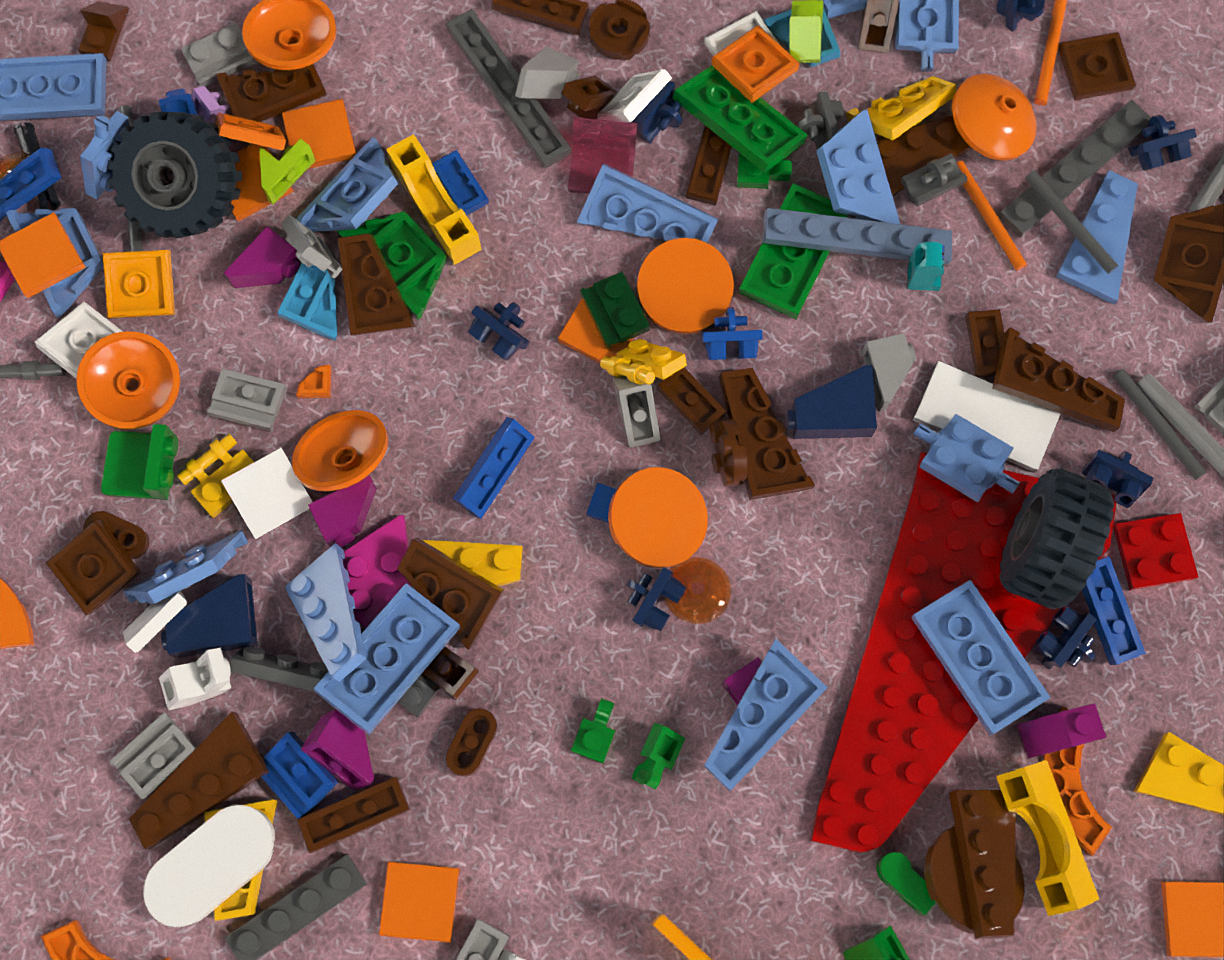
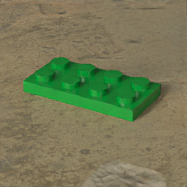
(748, 127)
(785, 274)

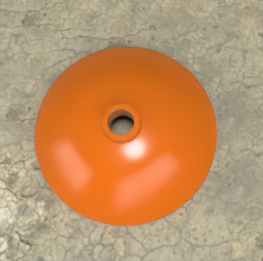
(278, 23)
(994, 117)
(116, 362)
(340, 450)

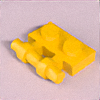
(644, 362)
(211, 491)

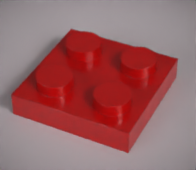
(1155, 551)

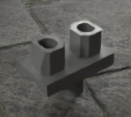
(821, 119)
(933, 180)

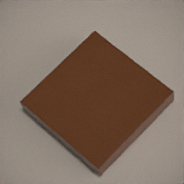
(1096, 66)
(93, 567)

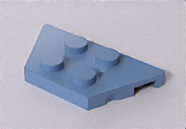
(856, 173)
(352, 193)
(64, 293)
(197, 565)

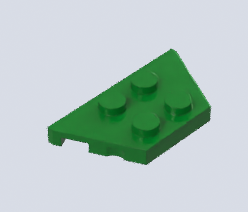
(410, 256)

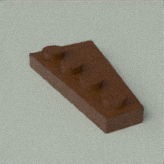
(770, 457)
(987, 857)

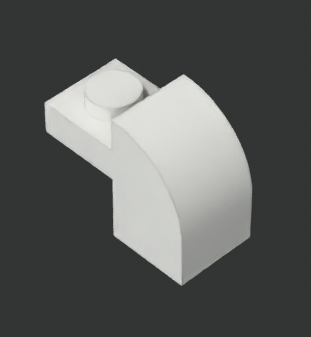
(196, 680)

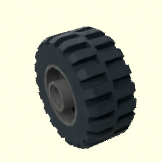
(174, 174)
(1056, 538)

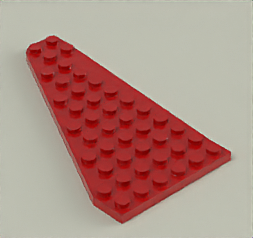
(903, 703)

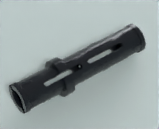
(30, 144)

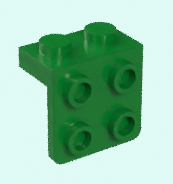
(140, 464)

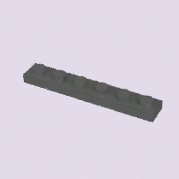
(502, 82)
(1077, 166)

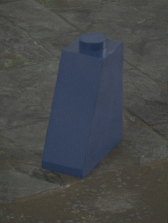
(836, 409)
(214, 621)

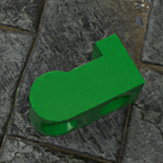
(897, 873)

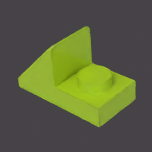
(806, 30)
(282, 174)

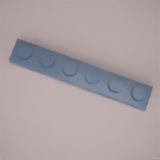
(849, 234)

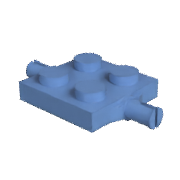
(927, 28)
(98, 153)
(966, 457)

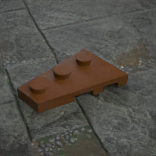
(370, 289)

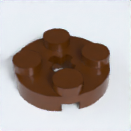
(616, 45)
(728, 452)

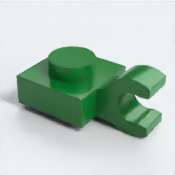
(752, 177)
(594, 737)
(661, 752)

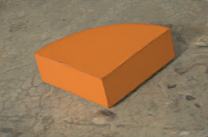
(316, 384)

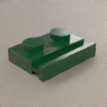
(614, 310)

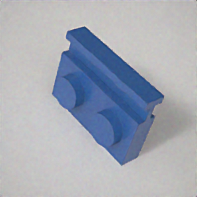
(296, 776)

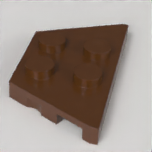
(1194, 259)

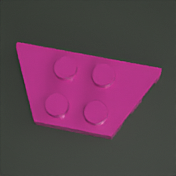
(374, 569)

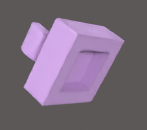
(207, 104)

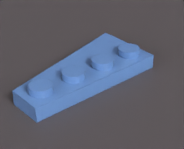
(1110, 225)

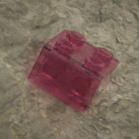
(598, 144)

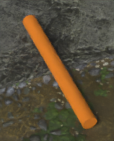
(1050, 52)
(992, 219)

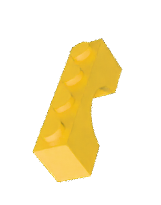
(444, 218)
(1063, 873)

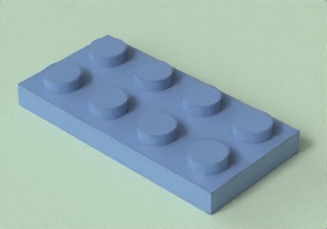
(52, 86)
(397, 651)
(980, 657)

